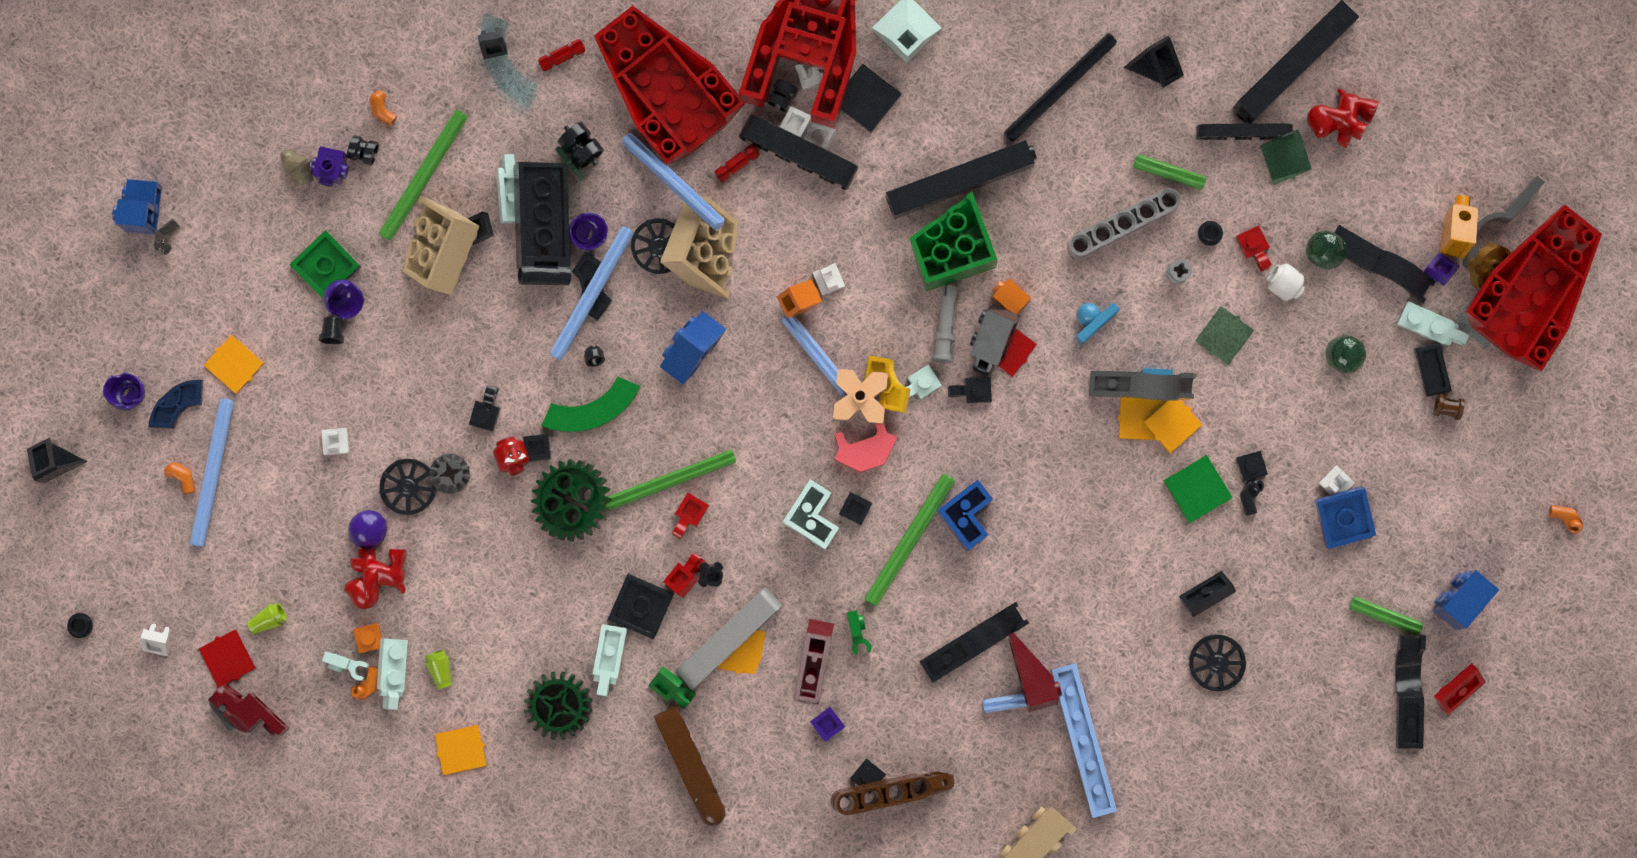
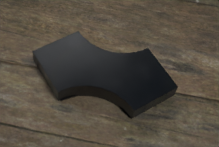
(584, 272)

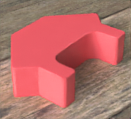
(865, 453)

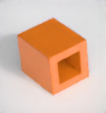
(1010, 296)
(799, 298)

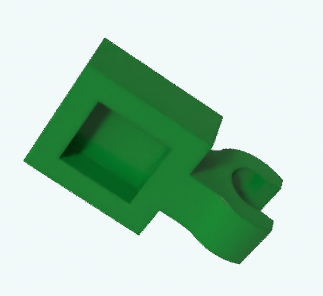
(856, 624)
(668, 687)

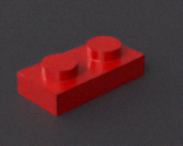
(1459, 689)

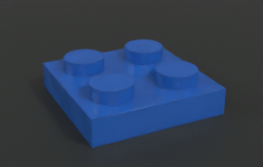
(1345, 517)

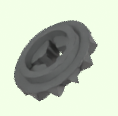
(443, 483)

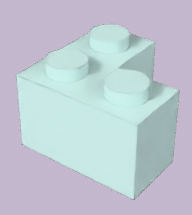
(805, 516)

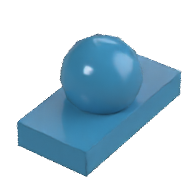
(1092, 318)

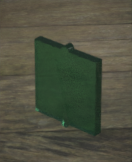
(1285, 157)
(572, 166)
(1224, 335)

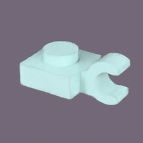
(923, 382)
(339, 662)

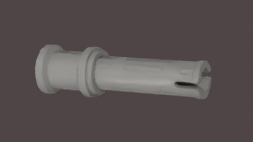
(945, 335)

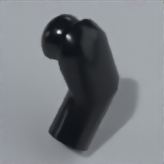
(1249, 494)

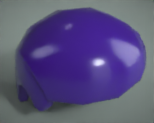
(580, 229)
(343, 299)
(115, 387)
(367, 529)

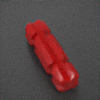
(561, 55)
(737, 163)

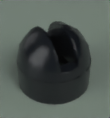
(591, 354)

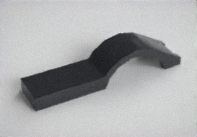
(1385, 264)
(973, 642)
(1409, 692)

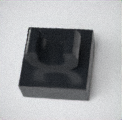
(492, 44)

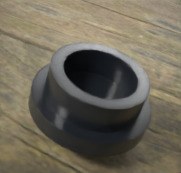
(1210, 233)
(80, 625)

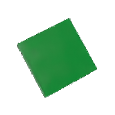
(324, 263)
(1197, 489)

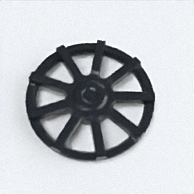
(656, 244)
(406, 486)
(1217, 662)

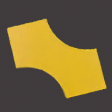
(896, 395)

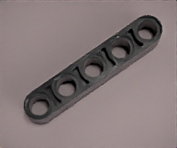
(798, 150)

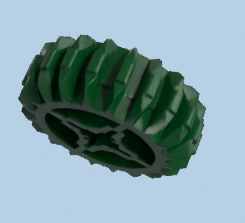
(538, 695)

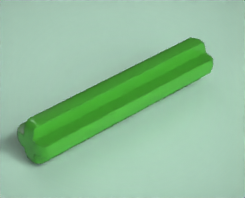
(1169, 172)
(1386, 616)

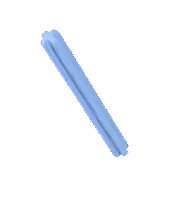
(673, 181)
(591, 293)
(211, 472)

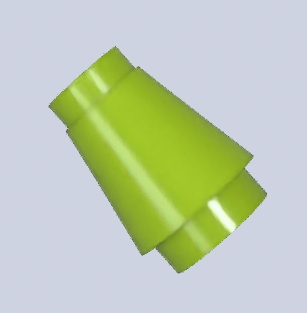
(268, 618)
(439, 668)

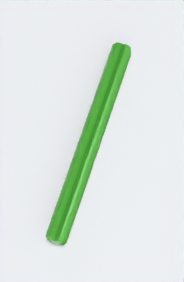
(423, 175)
(671, 479)
(909, 539)

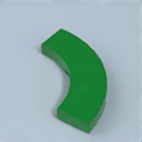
(592, 414)

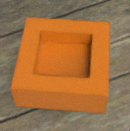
(368, 638)

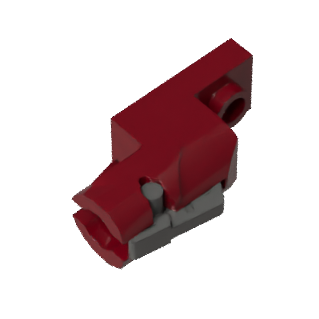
(244, 713)

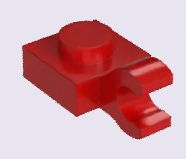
(1253, 245)
(691, 512)
(682, 577)

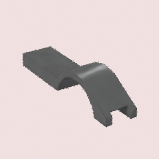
(1506, 216)
(1141, 385)

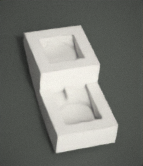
(801, 125)

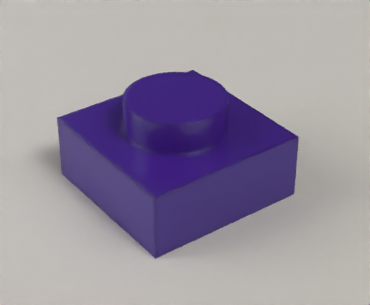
(1441, 268)
(827, 724)

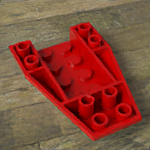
(666, 85)
(1536, 289)

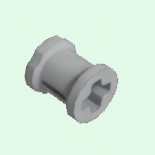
(1185, 267)

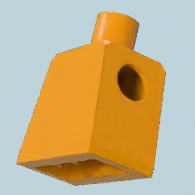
(1459, 228)

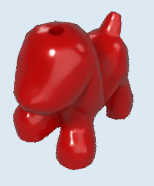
(1325, 120)
(365, 589)

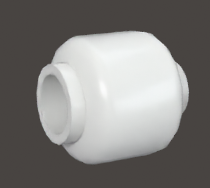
(1285, 282)

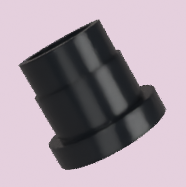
(331, 331)

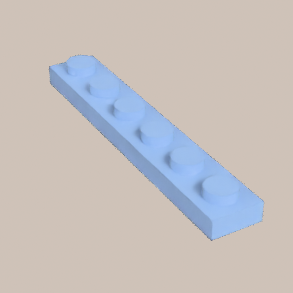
(1084, 741)

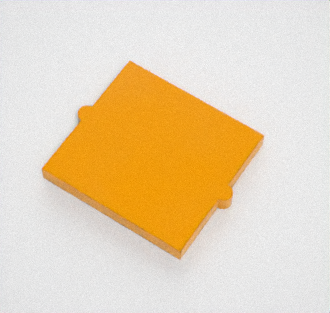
(233, 364)
(1133, 414)
(1172, 424)
(746, 656)
(460, 749)

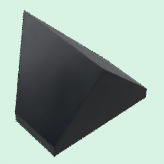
(1158, 63)
(51, 461)

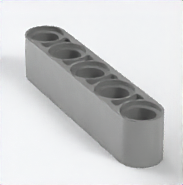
(1131, 214)
(728, 638)

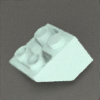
(906, 29)

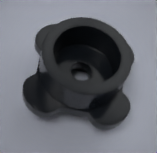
(717, 574)

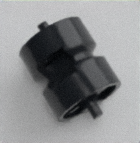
(580, 145)

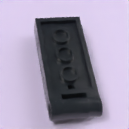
(542, 223)

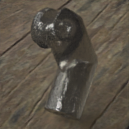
(162, 236)

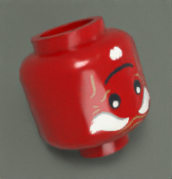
(511, 455)

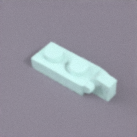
(505, 188)
(1431, 325)
(609, 657)
(391, 671)

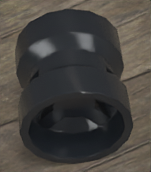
(782, 95)
(362, 150)

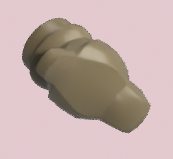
(297, 167)

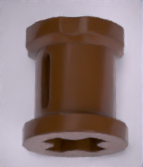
(1449, 407)

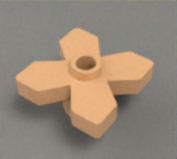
(869, 406)

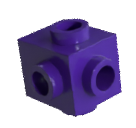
(326, 158)

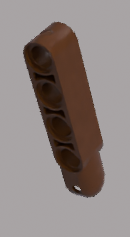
(690, 766)
(930, 782)

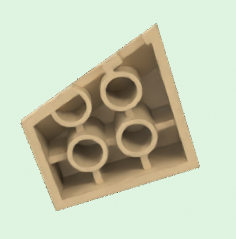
(439, 247)
(700, 252)
(1041, 837)

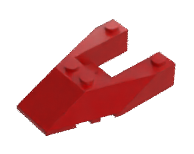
(811, 34)

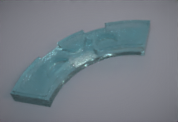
(503, 71)

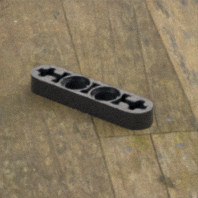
(1265, 131)

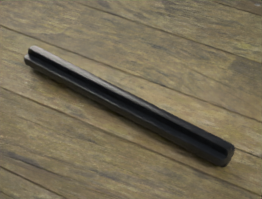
(1060, 87)

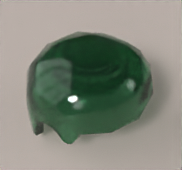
(1326, 250)
(1345, 354)

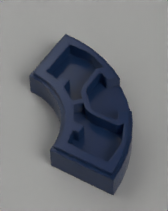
(175, 403)

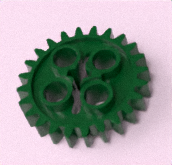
(560, 522)

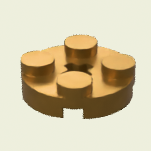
(1486, 260)

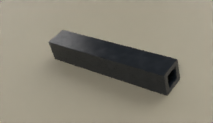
(1295, 62)
(961, 179)

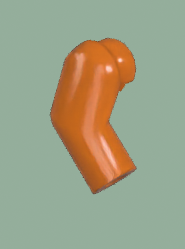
(378, 108)

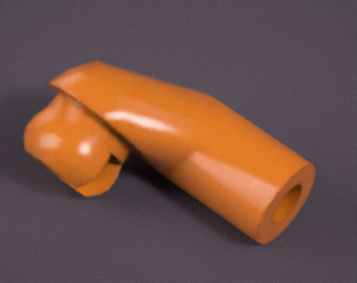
(182, 474)
(1569, 517)
(366, 687)

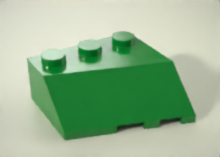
(953, 246)

